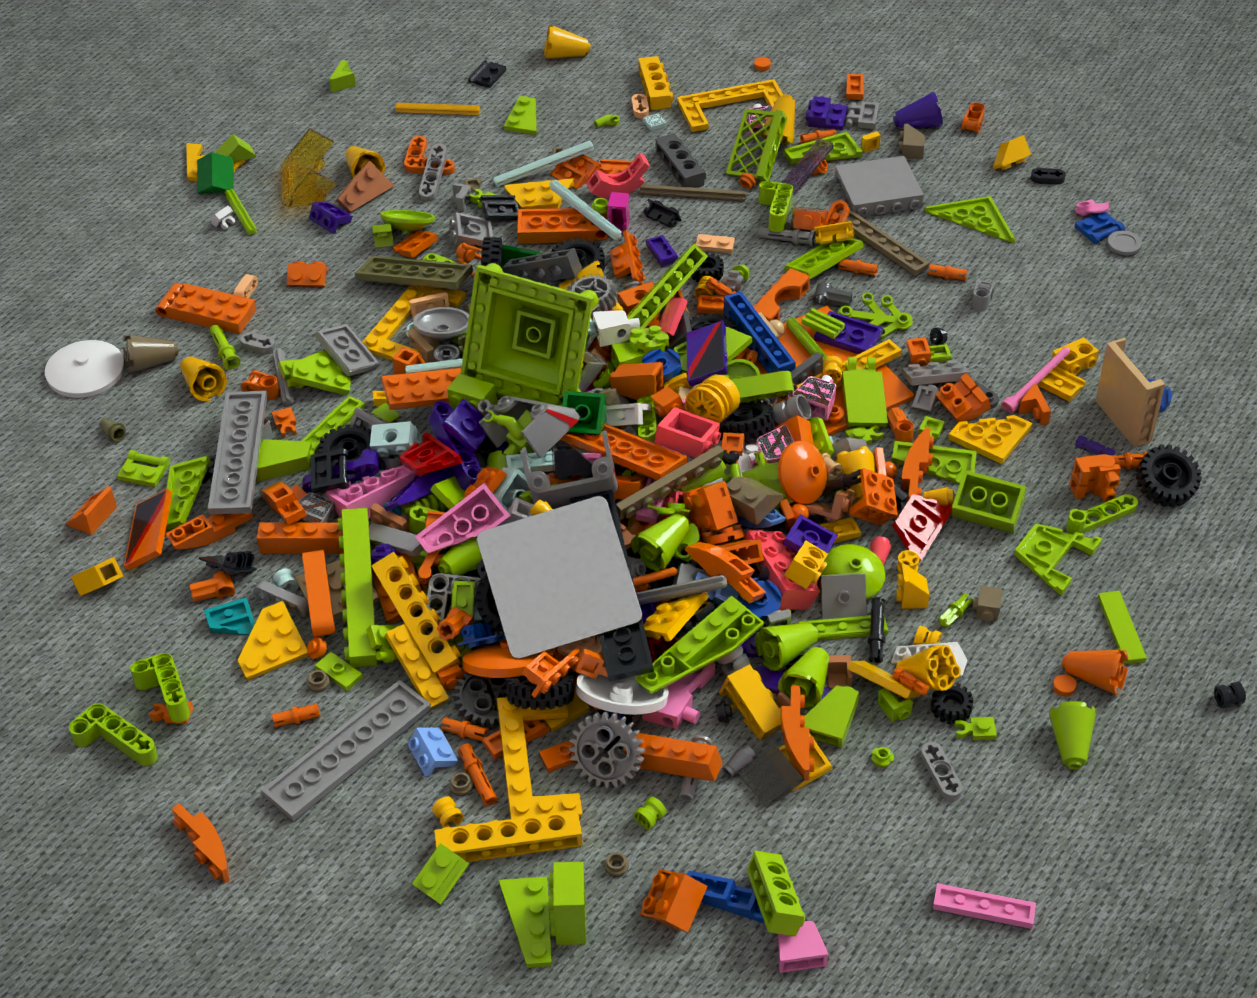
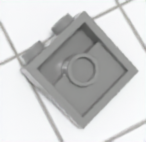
(469, 229)

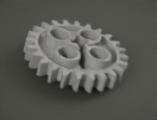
(591, 734)

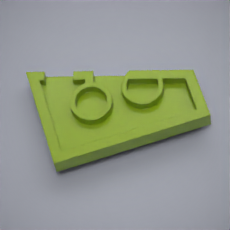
(523, 116)

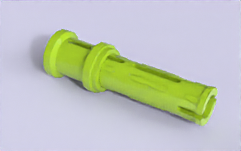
(226, 352)

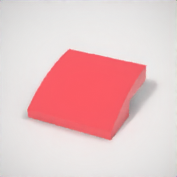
(672, 315)

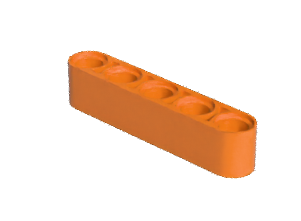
(318, 593)

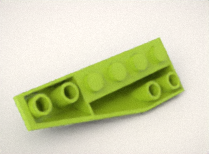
(704, 644)

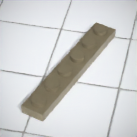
(887, 245)
(671, 481)

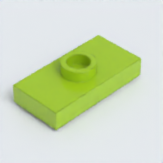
(339, 671)

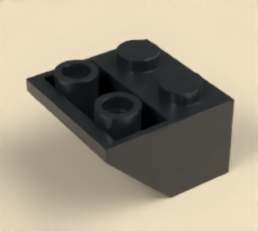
(570, 462)

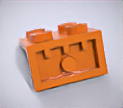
(878, 499)

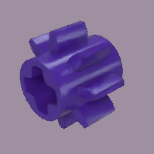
(380, 552)

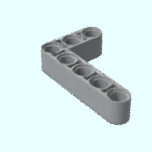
(444, 595)

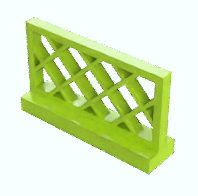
(771, 144)

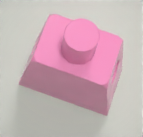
(676, 710)
(802, 951)

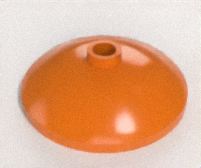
(802, 472)

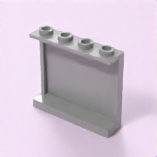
(880, 186)

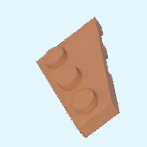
(363, 187)

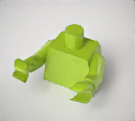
(514, 437)

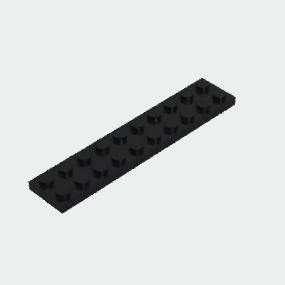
(625, 648)

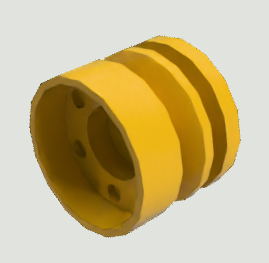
(713, 398)

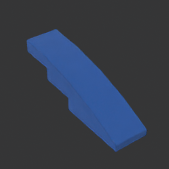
(725, 895)

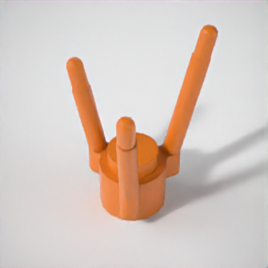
(466, 253)

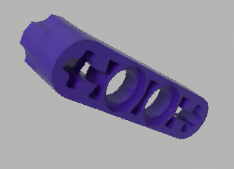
(367, 463)

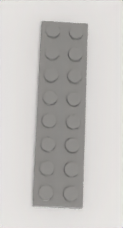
(238, 453)
(345, 750)

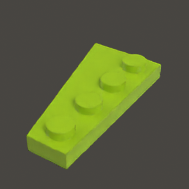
(843, 148)
(945, 462)
(184, 483)
(529, 914)

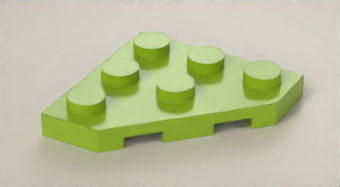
(321, 372)

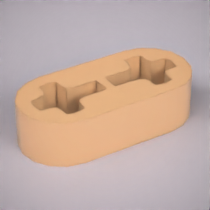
(638, 106)
(246, 286)

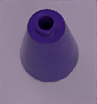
(920, 114)

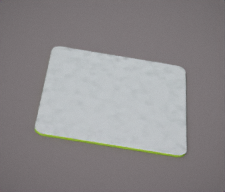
(559, 577)

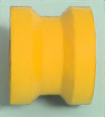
(909, 557)

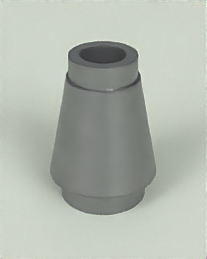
(740, 759)

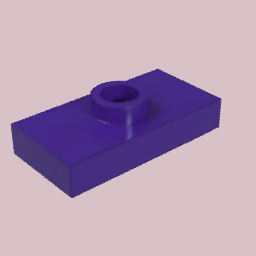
(661, 250)

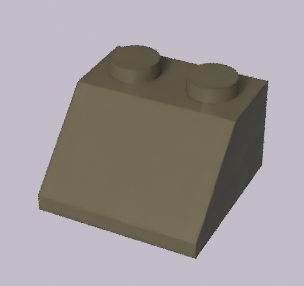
(752, 499)

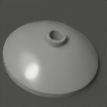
(441, 323)

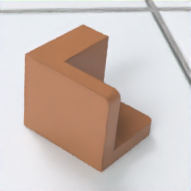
(838, 672)

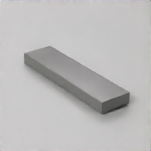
(399, 540)

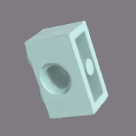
(382, 435)

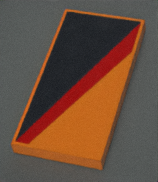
(148, 529)

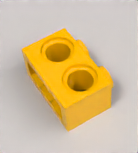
(1081, 356)
(807, 565)

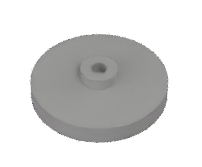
(1124, 243)

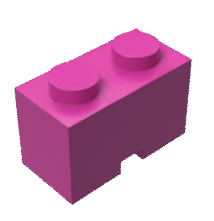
(619, 210)

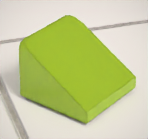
(384, 412)

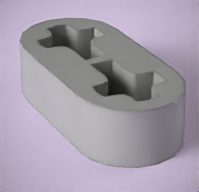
(257, 342)

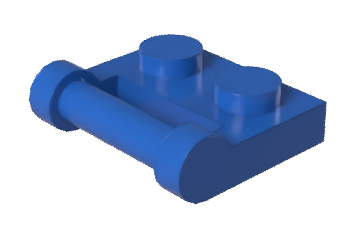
(1096, 223)

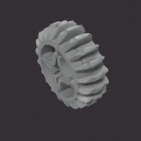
(602, 287)

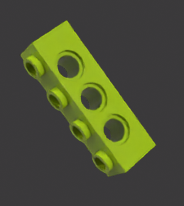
(775, 893)

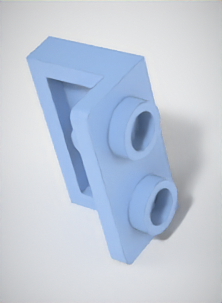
(431, 750)

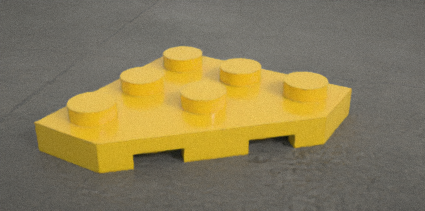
(991, 437)
(271, 643)

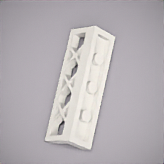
(626, 414)

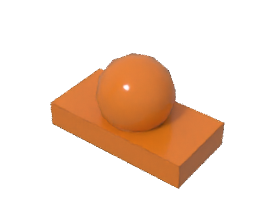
(885, 468)
(792, 513)

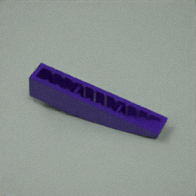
(419, 487)

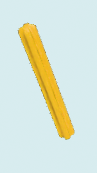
(437, 108)

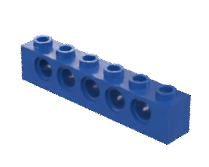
(770, 350)

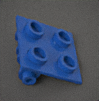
(479, 634)

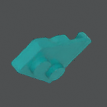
(231, 618)

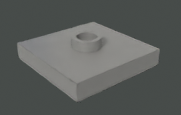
(843, 595)

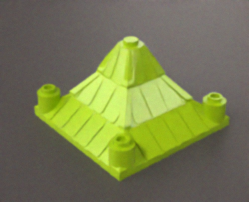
(526, 335)

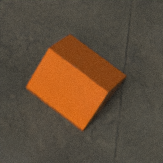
(94, 511)

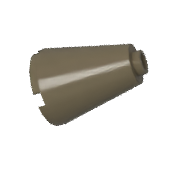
(147, 352)

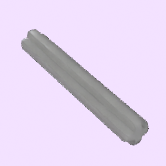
(285, 391)

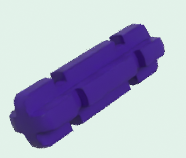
(1093, 447)

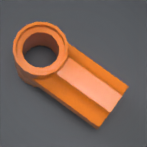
(900, 425)
(219, 586)
(453, 623)

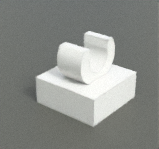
(223, 216)

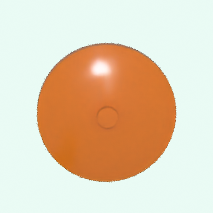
(496, 661)

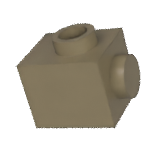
(988, 603)

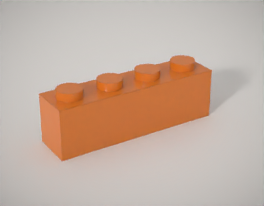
(298, 538)
(679, 757)

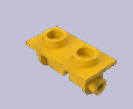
(840, 231)

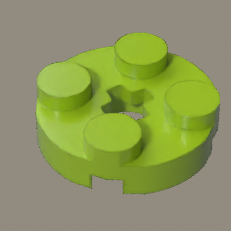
(648, 339)

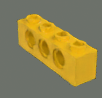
(655, 83)

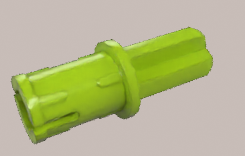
(955, 610)

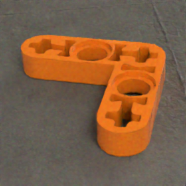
(418, 160)

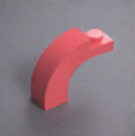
(623, 182)

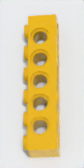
(386, 571)
(520, 842)

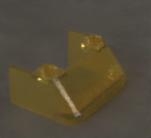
(299, 175)

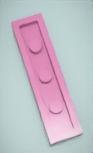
(984, 906)

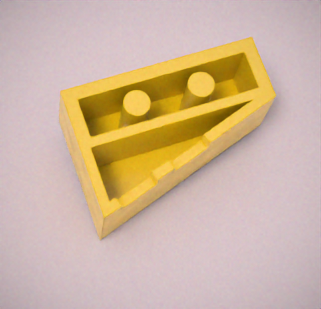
(753, 701)

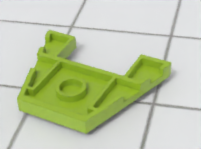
(1046, 547)

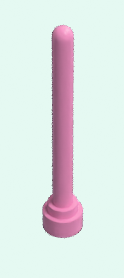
(1011, 403)

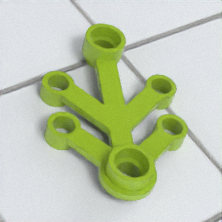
(878, 317)

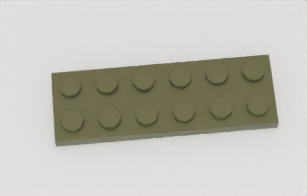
(414, 272)

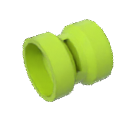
(649, 813)

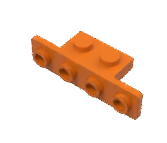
(626, 259)
(547, 671)

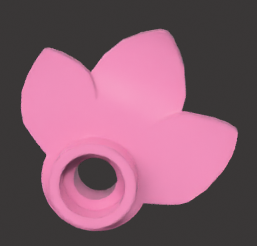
(1087, 207)

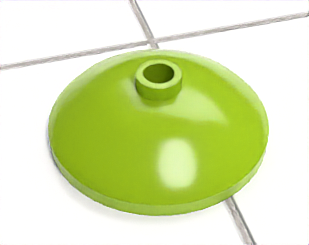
(407, 219)
(841, 561)

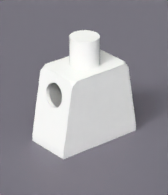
(613, 327)

